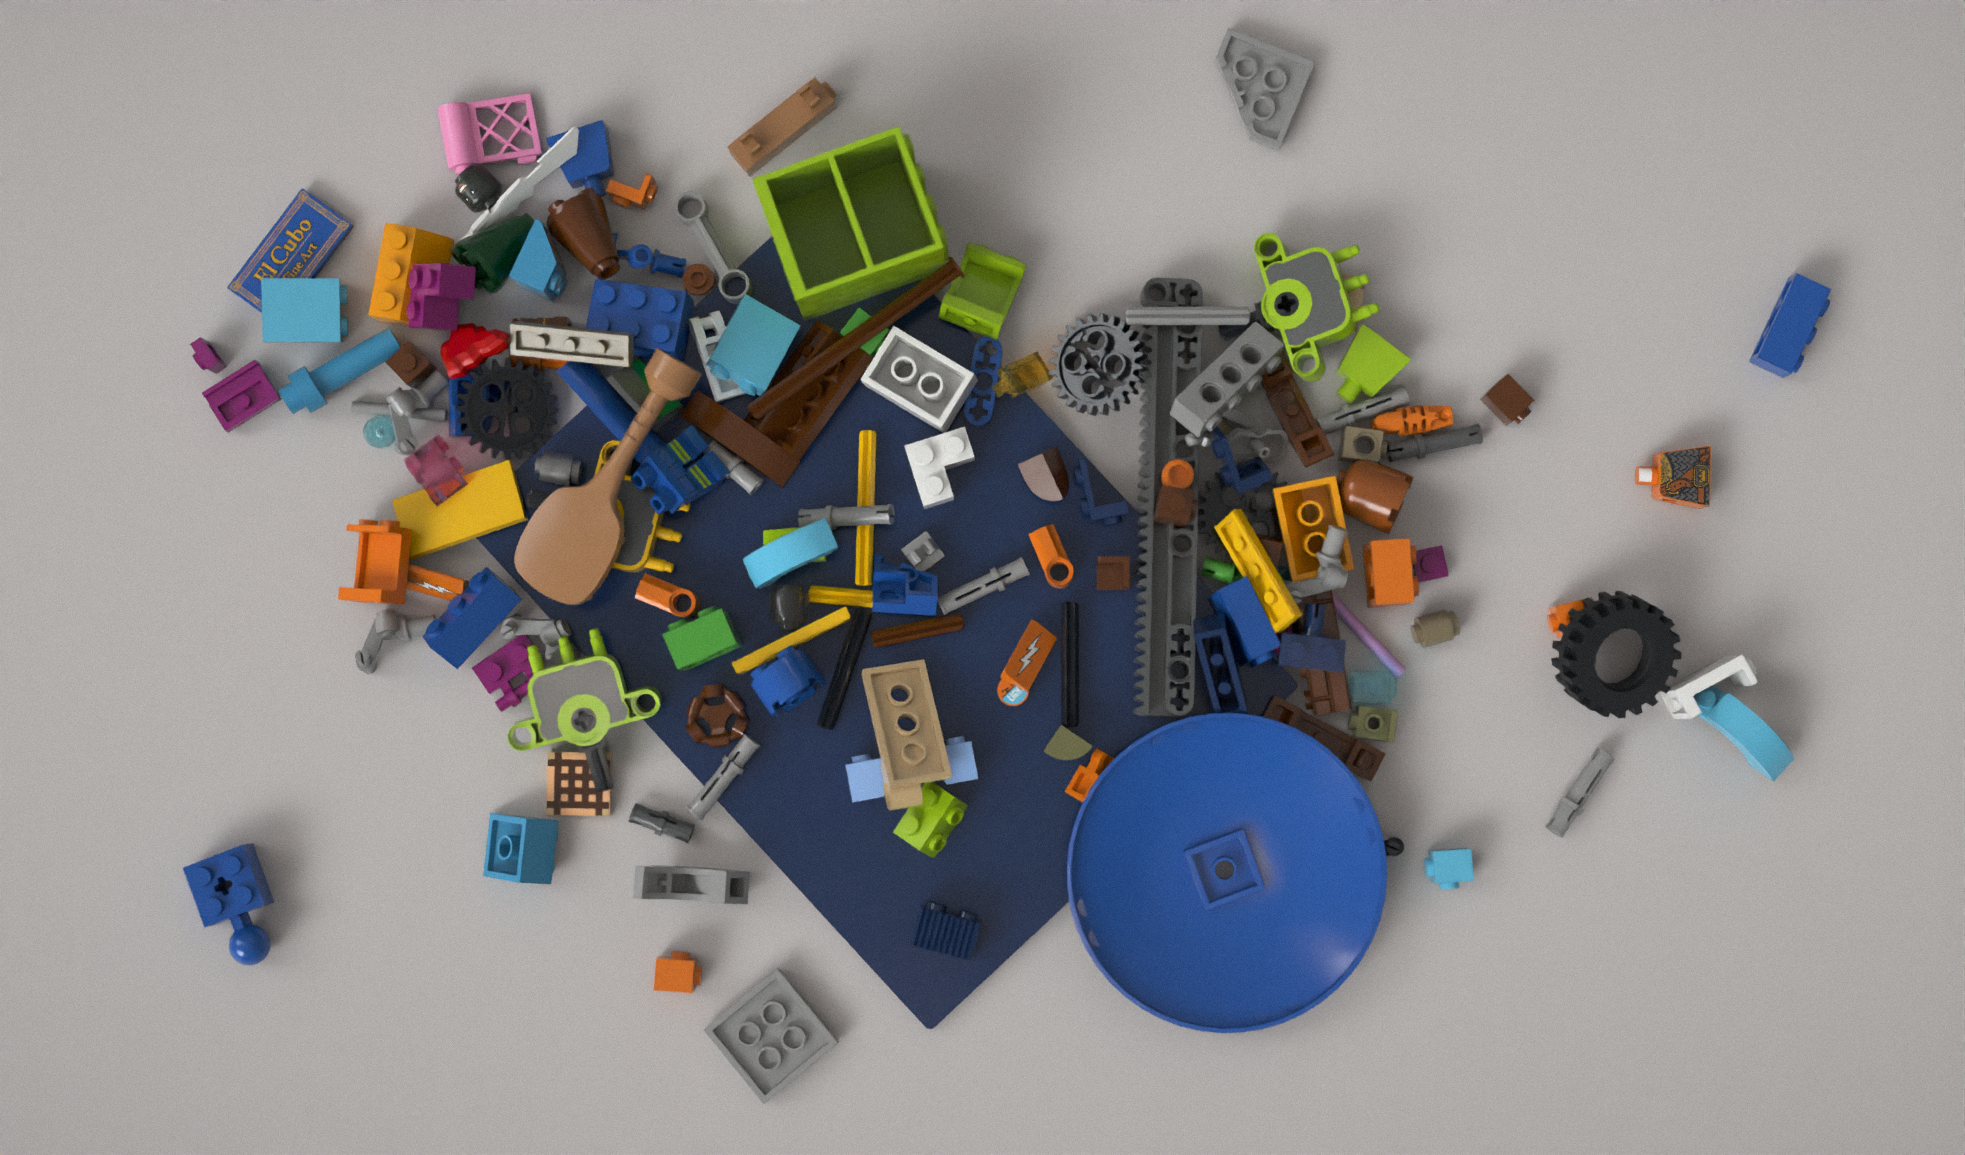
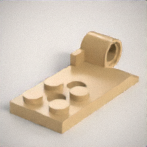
(906, 755)

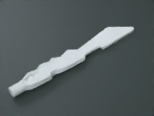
(523, 187)

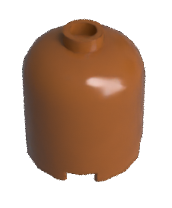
(1373, 493)

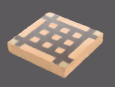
(572, 788)

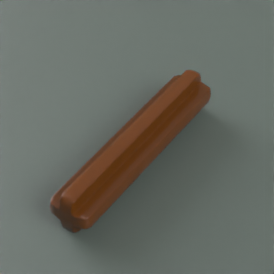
(917, 630)

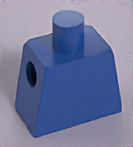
(592, 159)

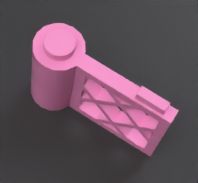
(463, 136)

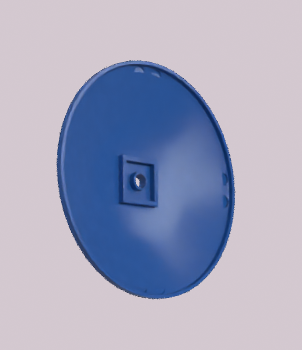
(1242, 945)

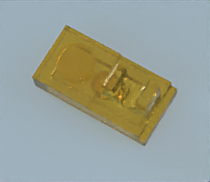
(1022, 376)

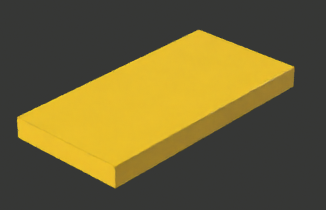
(481, 507)

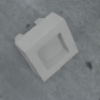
(923, 552)

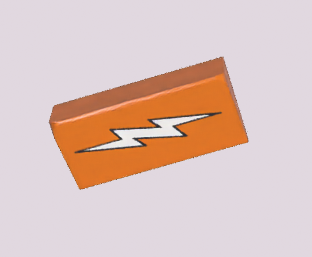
(435, 583)
(1028, 656)

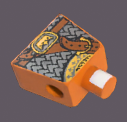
(1679, 477)

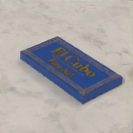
(293, 248)

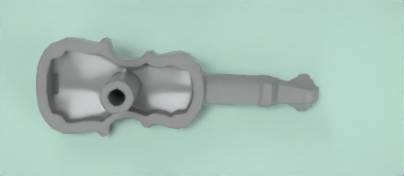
(1267, 443)

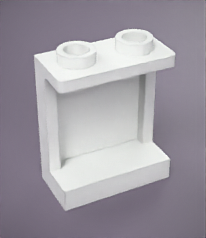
(1680, 695)

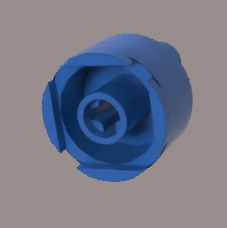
(786, 681)

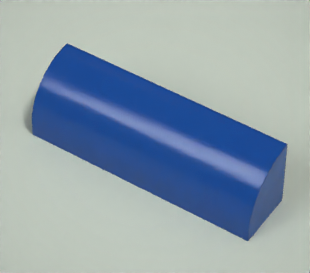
(606, 403)

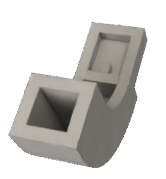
(691, 884)

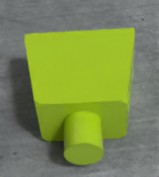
(1368, 365)

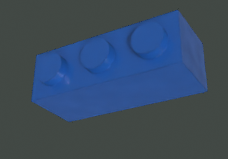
(1791, 326)
(471, 617)

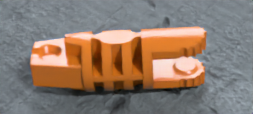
(1414, 420)

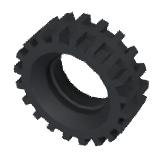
(1584, 637)

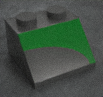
(633, 387)

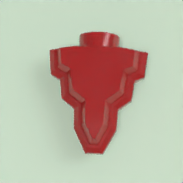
(470, 348)

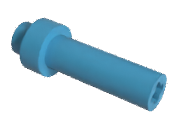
(311, 387)

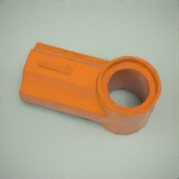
(1051, 553)
(665, 596)

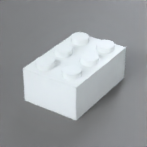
(919, 379)

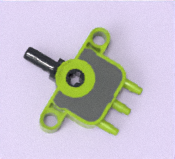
(1320, 300)
(579, 685)

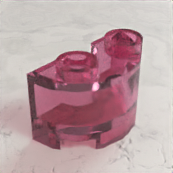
(435, 470)

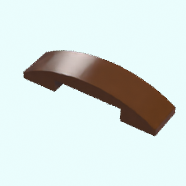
(1295, 416)
(740, 438)
(1354, 753)

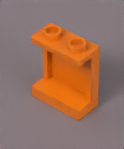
(380, 563)

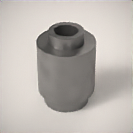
(558, 468)

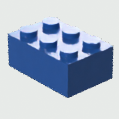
(651, 313)

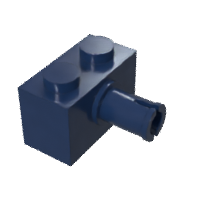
(1312, 647)

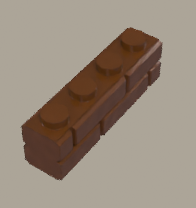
(1327, 689)

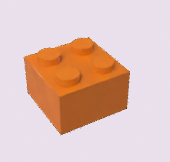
(1389, 572)

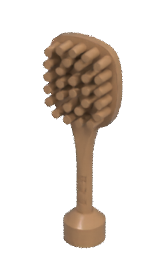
(579, 529)

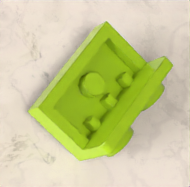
(932, 822)

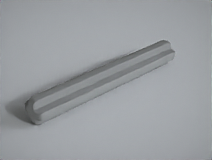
(1187, 315)

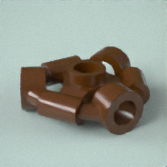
(716, 716)

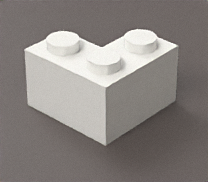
(932, 458)

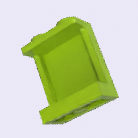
(985, 293)

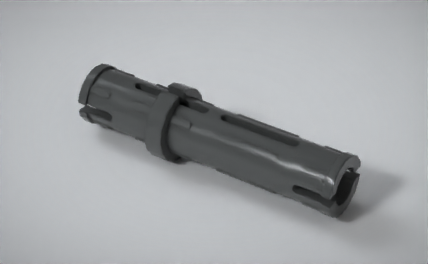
(1432, 443)

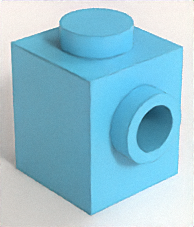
(1449, 867)

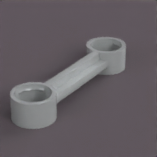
(712, 246)

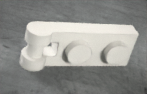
(720, 388)

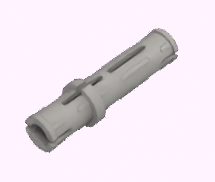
(1363, 410)
(848, 515)
(1016, 568)
(732, 766)
(1572, 803)

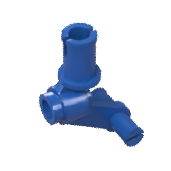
(641, 256)

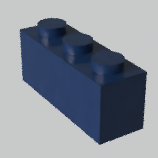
(1220, 664)

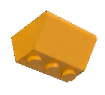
(398, 252)
(1304, 517)

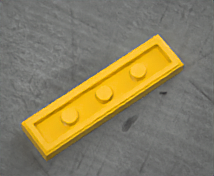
(1257, 566)
(796, 638)

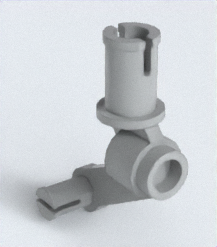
(405, 402)
(1330, 572)
(387, 627)
(548, 629)

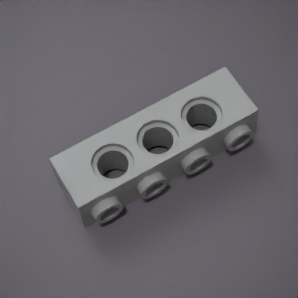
(1253, 345)

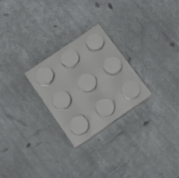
(771, 1036)

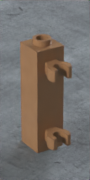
(783, 126)

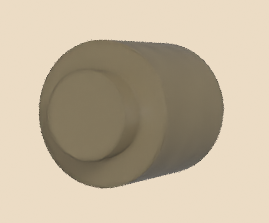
(1435, 628)

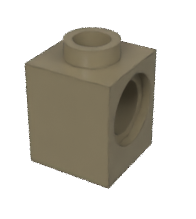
(1348, 450)

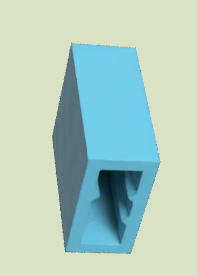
(303, 310)
(752, 346)

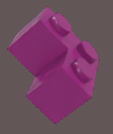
(437, 294)

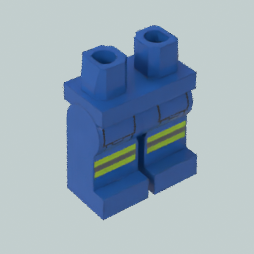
(667, 475)

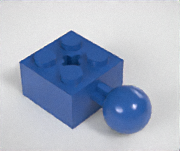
(249, 892)

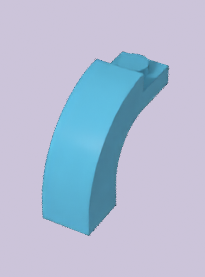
(789, 553)
(1745, 730)

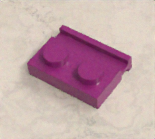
(241, 396)

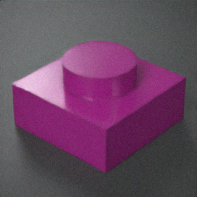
(207, 356)
(1430, 564)

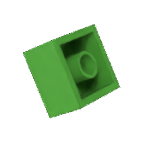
(701, 639)

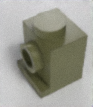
(1386, 728)

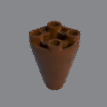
(585, 232)

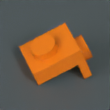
(626, 195)

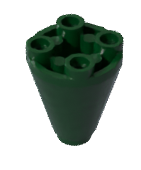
(493, 251)

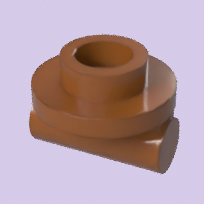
(698, 279)

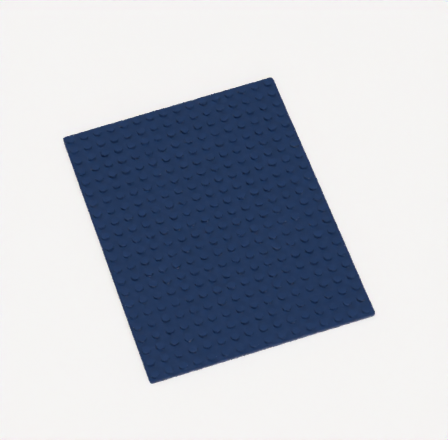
(795, 789)

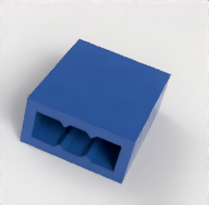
(1247, 622)

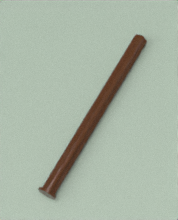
(855, 338)

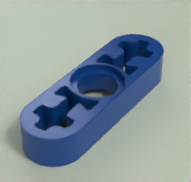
(988, 406)

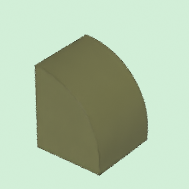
(1066, 745)

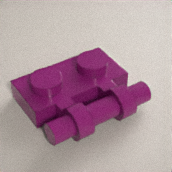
(504, 666)

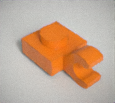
(1086, 776)

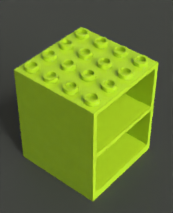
(853, 222)

